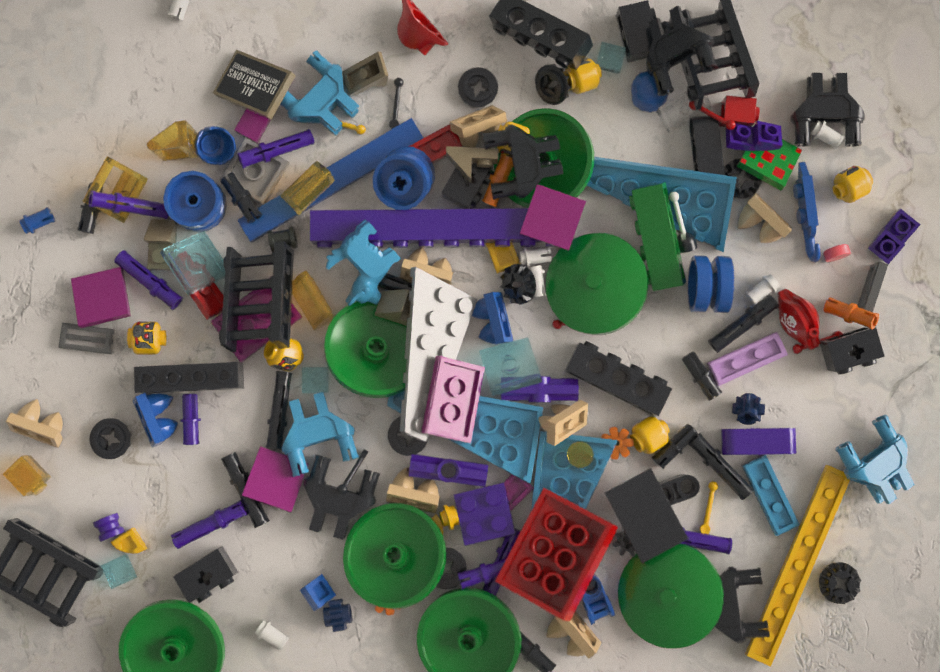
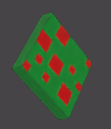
(771, 165)

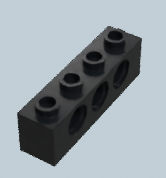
(555, 30)
(189, 377)
(657, 390)

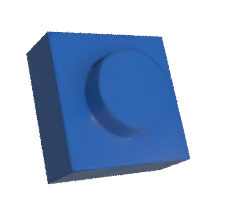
(318, 592)

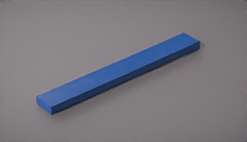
(344, 171)

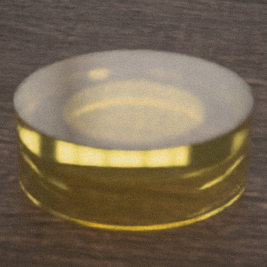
(580, 454)

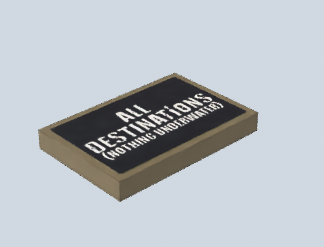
(254, 84)

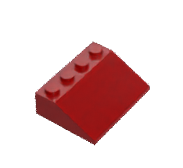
(556, 554)

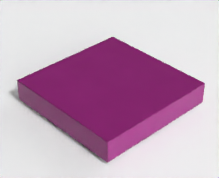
(552, 217)
(100, 297)
(273, 481)

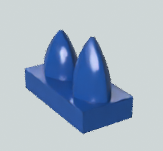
(494, 309)
(147, 408)

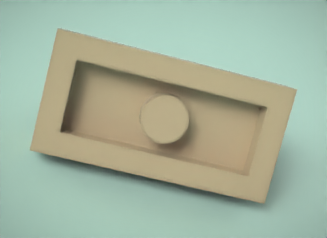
(483, 120)
(757, 211)
(418, 258)
(565, 422)
(27, 424)
(402, 491)
(582, 639)

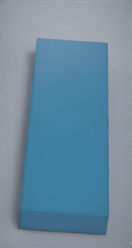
(770, 495)

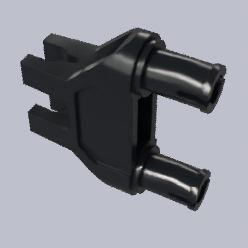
(675, 46)
(828, 107)
(525, 159)
(328, 500)
(729, 620)

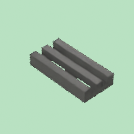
(872, 286)
(107, 341)

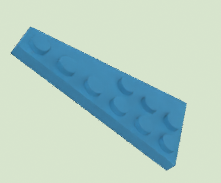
(703, 197)
(502, 433)
(563, 478)

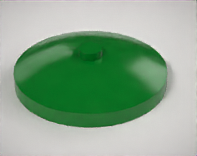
(575, 151)
(597, 284)
(366, 351)
(394, 556)
(671, 597)
(468, 633)
(171, 639)

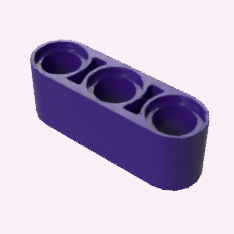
(758, 441)

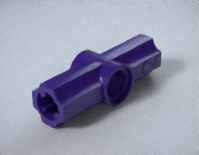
(548, 390)
(466, 472)

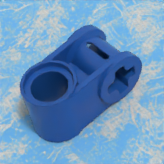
(597, 602)

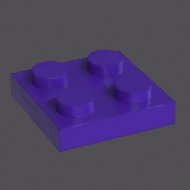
(484, 514)

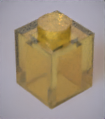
(27, 476)

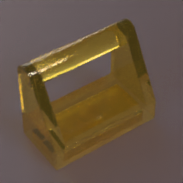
(174, 142)
(129, 185)
(308, 187)
(311, 300)

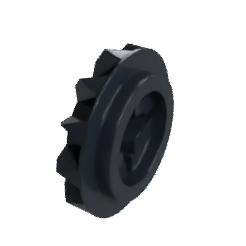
(544, 77)
(471, 78)
(749, 187)
(521, 274)
(399, 443)
(100, 444)
(459, 565)
(828, 582)

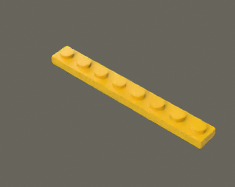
(799, 563)

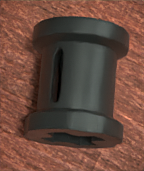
(287, 236)

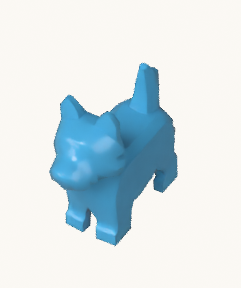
(367, 260)

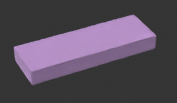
(747, 359)

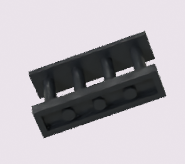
(738, 58)
(278, 307)
(63, 558)

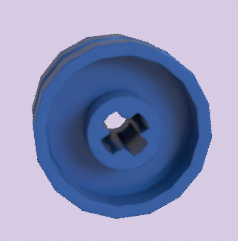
(403, 178)
(181, 204)
(710, 284)

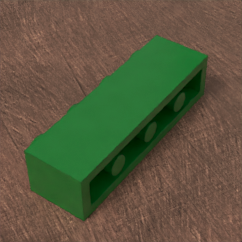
(658, 236)

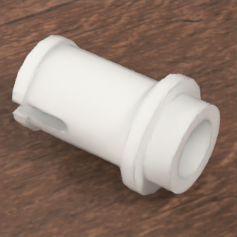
(178, 9)
(826, 134)
(533, 256)
(538, 274)
(762, 289)
(271, 635)

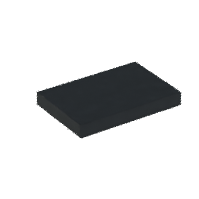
(646, 515)

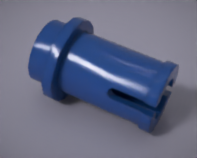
(36, 220)

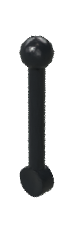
(398, 82)
(342, 489)

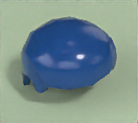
(645, 93)
(214, 145)

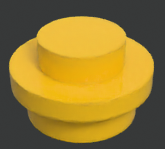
(449, 516)

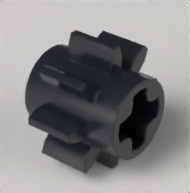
(629, 548)

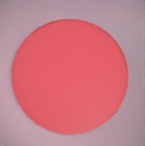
(836, 253)

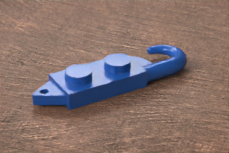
(807, 211)

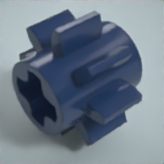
(748, 409)
(337, 615)

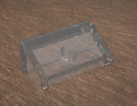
(677, 111)

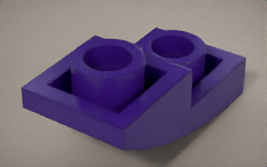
(760, 137)
(893, 236)

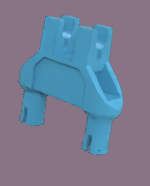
(322, 98)
(316, 430)
(881, 464)

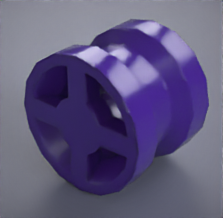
(108, 527)

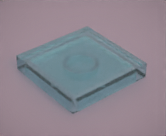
(195, 262)
(510, 366)

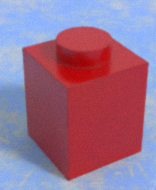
(739, 110)

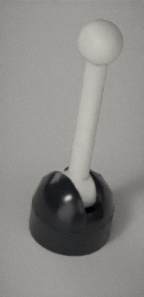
(685, 240)

